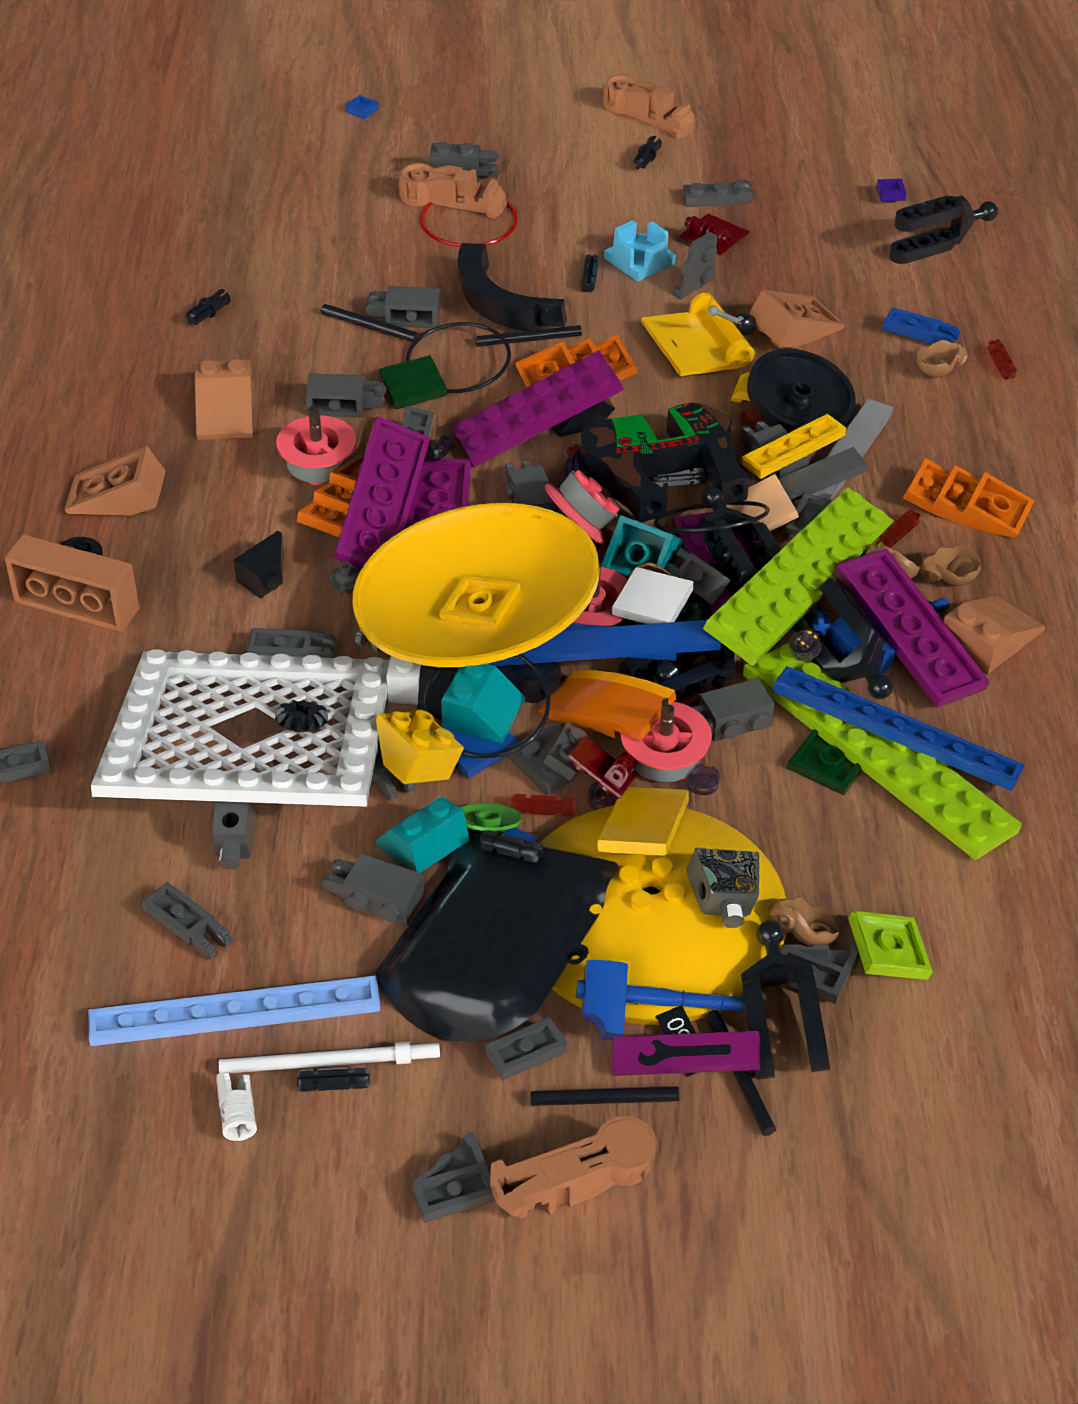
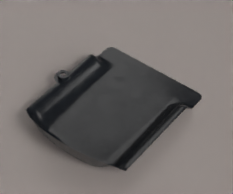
(493, 940)

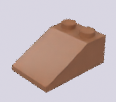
(793, 318)
(224, 399)
(118, 486)
(991, 630)

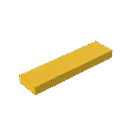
(793, 446)

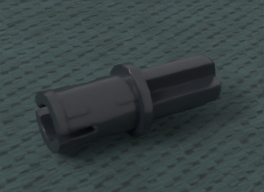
(647, 152)
(208, 307)

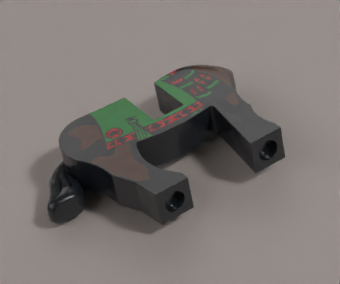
(626, 451)

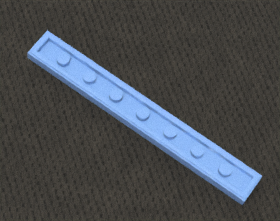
(233, 1010)

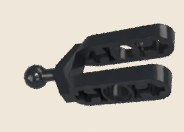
(941, 239)
(725, 546)
(865, 657)
(713, 673)
(779, 970)

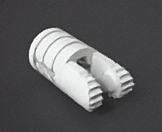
(236, 1107)

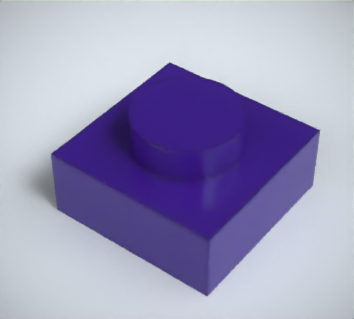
(891, 190)

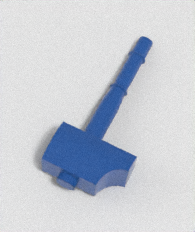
(846, 641)
(606, 994)

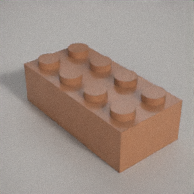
(72, 583)

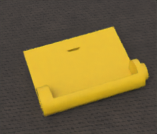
(699, 341)

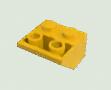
(416, 747)

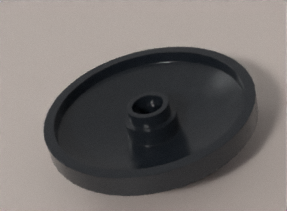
(798, 388)

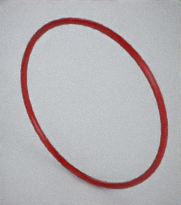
(459, 244)

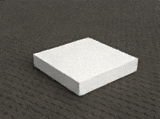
(652, 597)

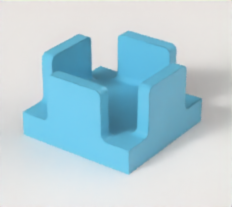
(640, 253)

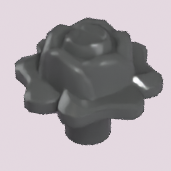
(344, 577)

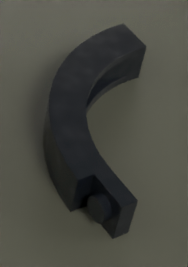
(499, 304)

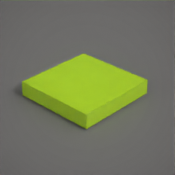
(890, 945)

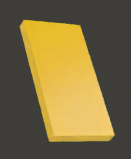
(643, 821)

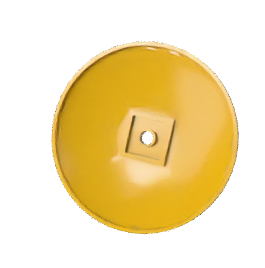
(476, 585)
(666, 933)

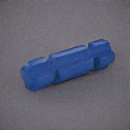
(820, 620)

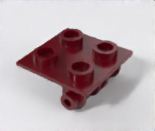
(726, 232)
(612, 774)

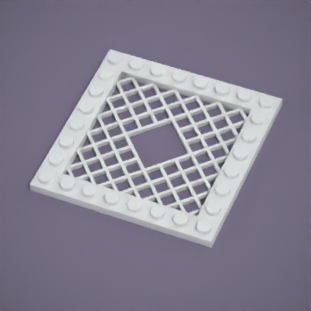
(125, 776)

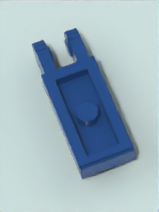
(919, 327)

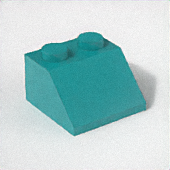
(639, 544)
(481, 703)
(426, 835)

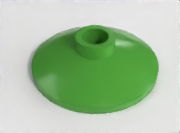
(490, 817)

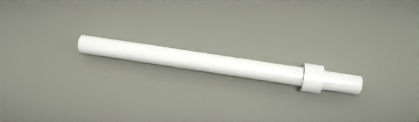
(401, 1053)

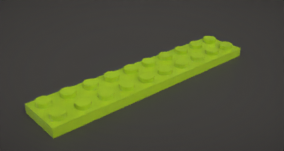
(791, 580)
(913, 777)

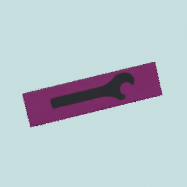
(686, 1053)

